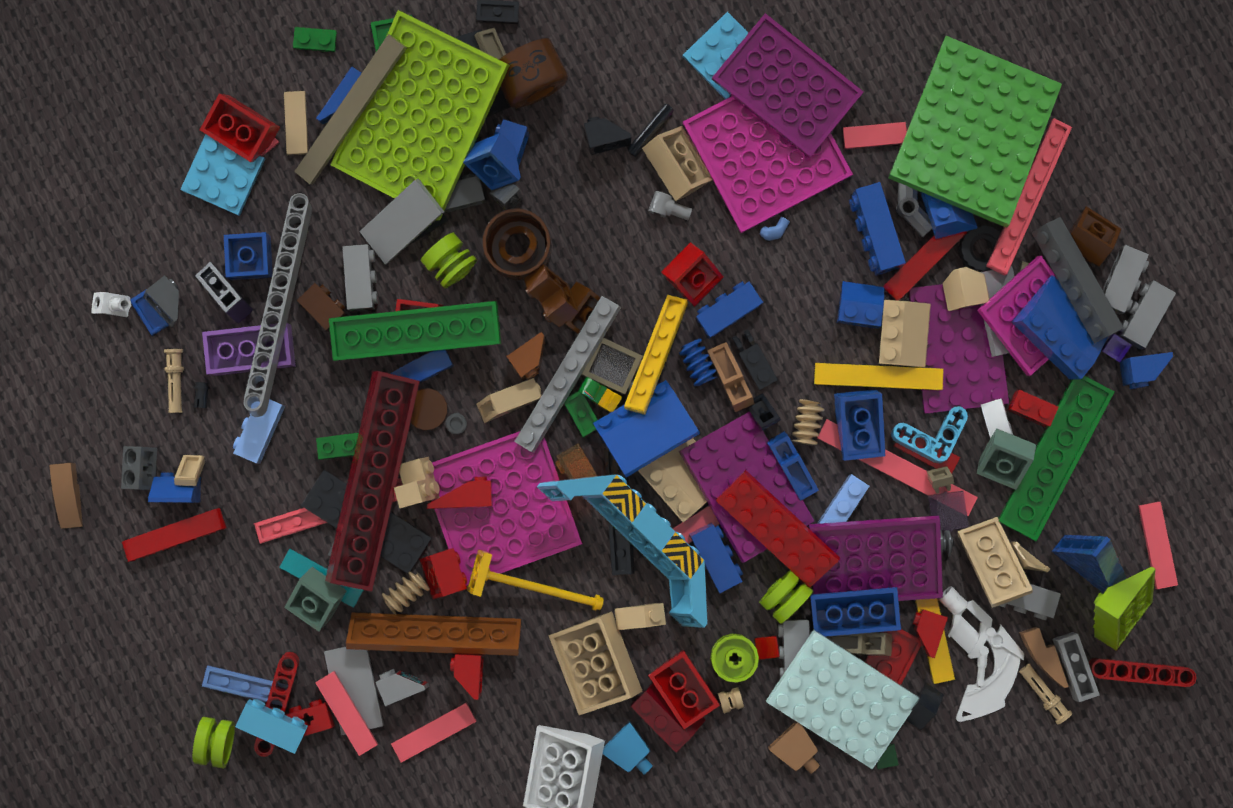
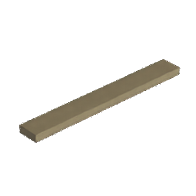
(350, 109)

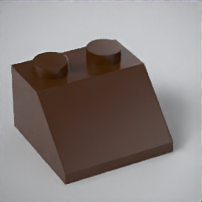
(1094, 236)
(585, 302)

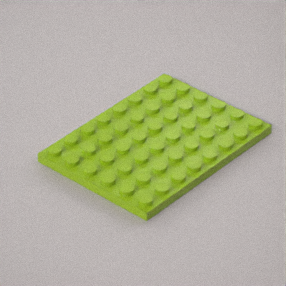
(422, 113)

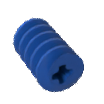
(697, 362)

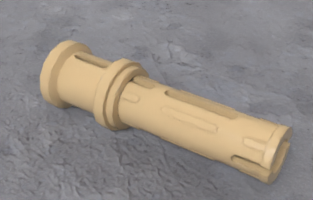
(174, 370)
(1053, 701)

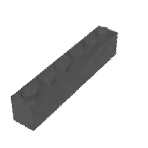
(1077, 280)

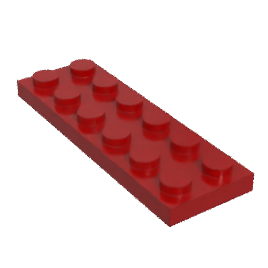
(777, 529)

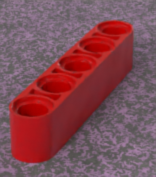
(920, 264)
(173, 534)
(1151, 672)
(279, 693)

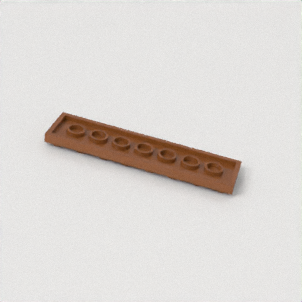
(434, 634)

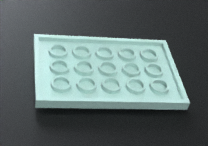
(842, 699)

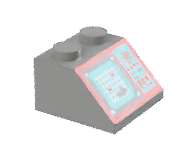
(399, 686)

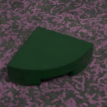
(888, 758)

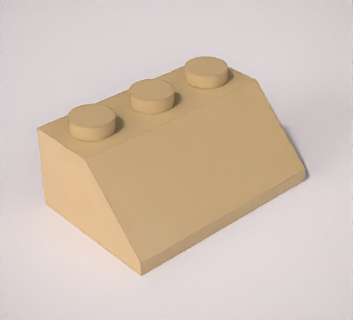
(677, 162)
(904, 333)

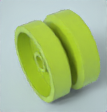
(788, 599)
(734, 670)
(213, 742)

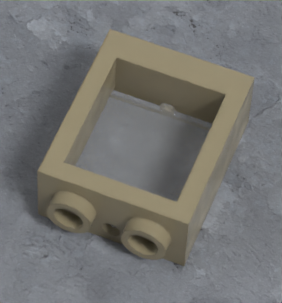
(613, 366)

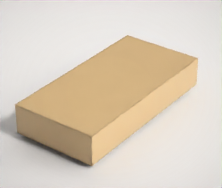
(189, 470)

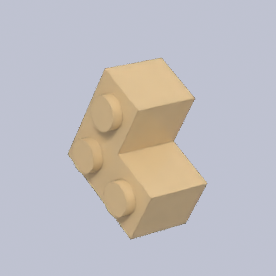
(417, 483)

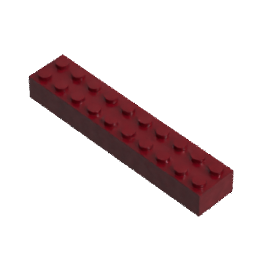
(372, 481)

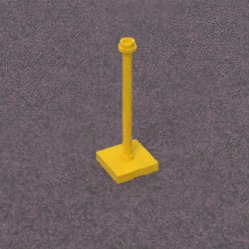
(482, 573)

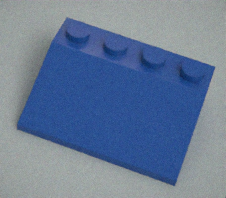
(1058, 331)
(642, 438)

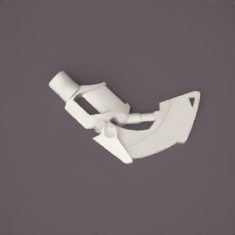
(986, 694)

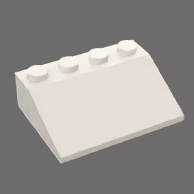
(563, 769)

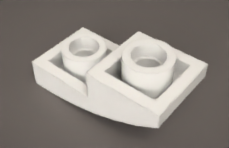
(996, 417)

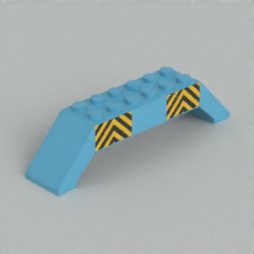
(649, 534)

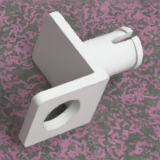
(111, 304)

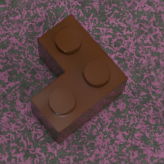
(552, 294)

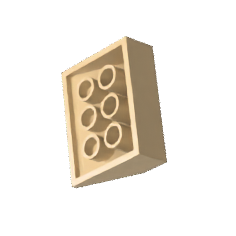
(675, 483)
(595, 663)

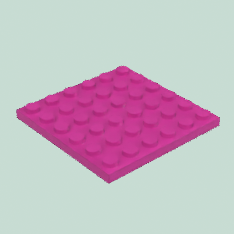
(756, 166)
(521, 522)

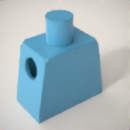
(628, 749)

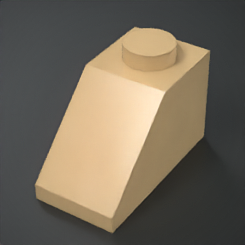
(640, 616)

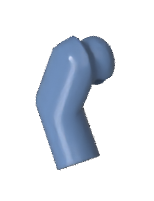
(775, 232)

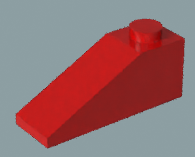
(471, 494)

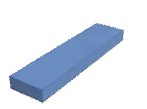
(239, 684)

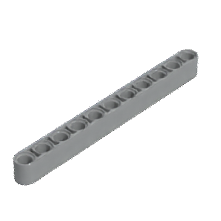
(279, 313)

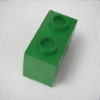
(336, 446)

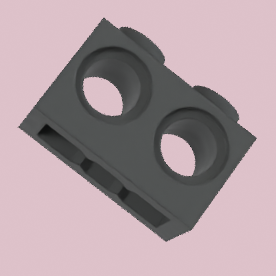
(138, 467)

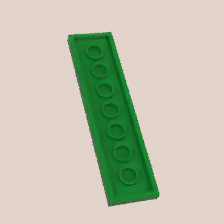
(415, 330)
(1056, 457)

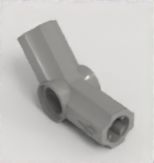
(917, 218)

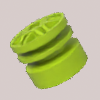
(452, 264)

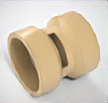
(735, 698)

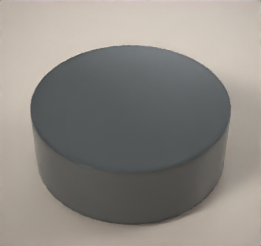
(456, 423)

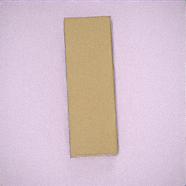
(296, 122)

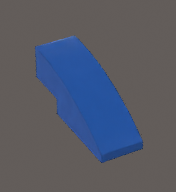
(426, 366)
(792, 465)

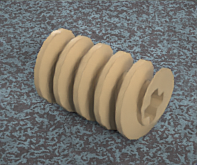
(808, 422)
(404, 592)

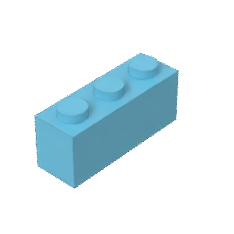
(271, 725)

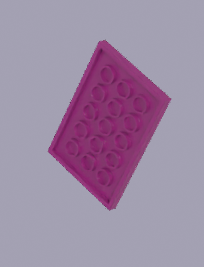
(787, 85)
(962, 350)
(722, 458)
(884, 555)

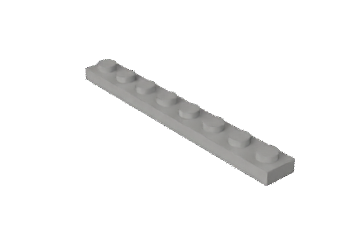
(567, 374)

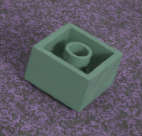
(1006, 459)
(315, 599)

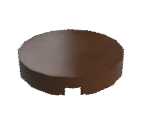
(429, 409)

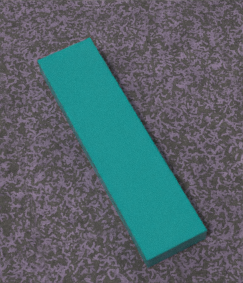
(298, 565)

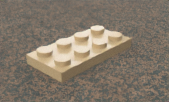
(994, 562)

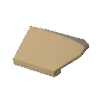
(965, 289)
(1027, 560)

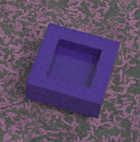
(1116, 347)

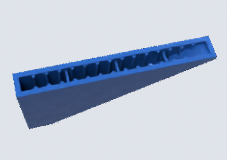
(1091, 558)

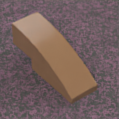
(731, 377)
(66, 494)
(1044, 656)

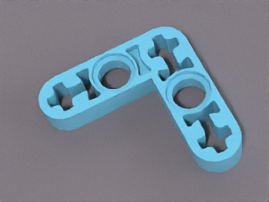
(932, 443)

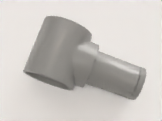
(664, 205)

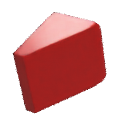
(767, 647)

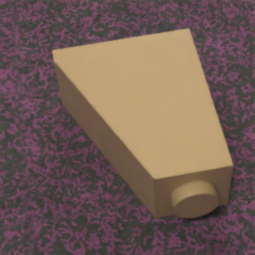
(509, 400)

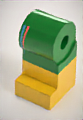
(599, 394)

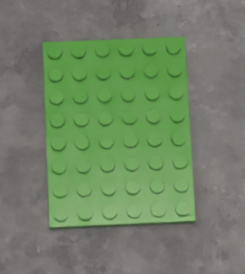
(975, 131)

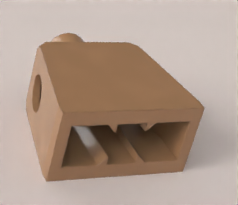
(795, 748)

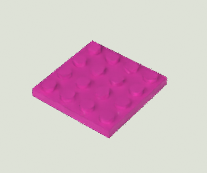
(1007, 304)

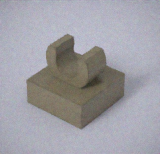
(940, 477)

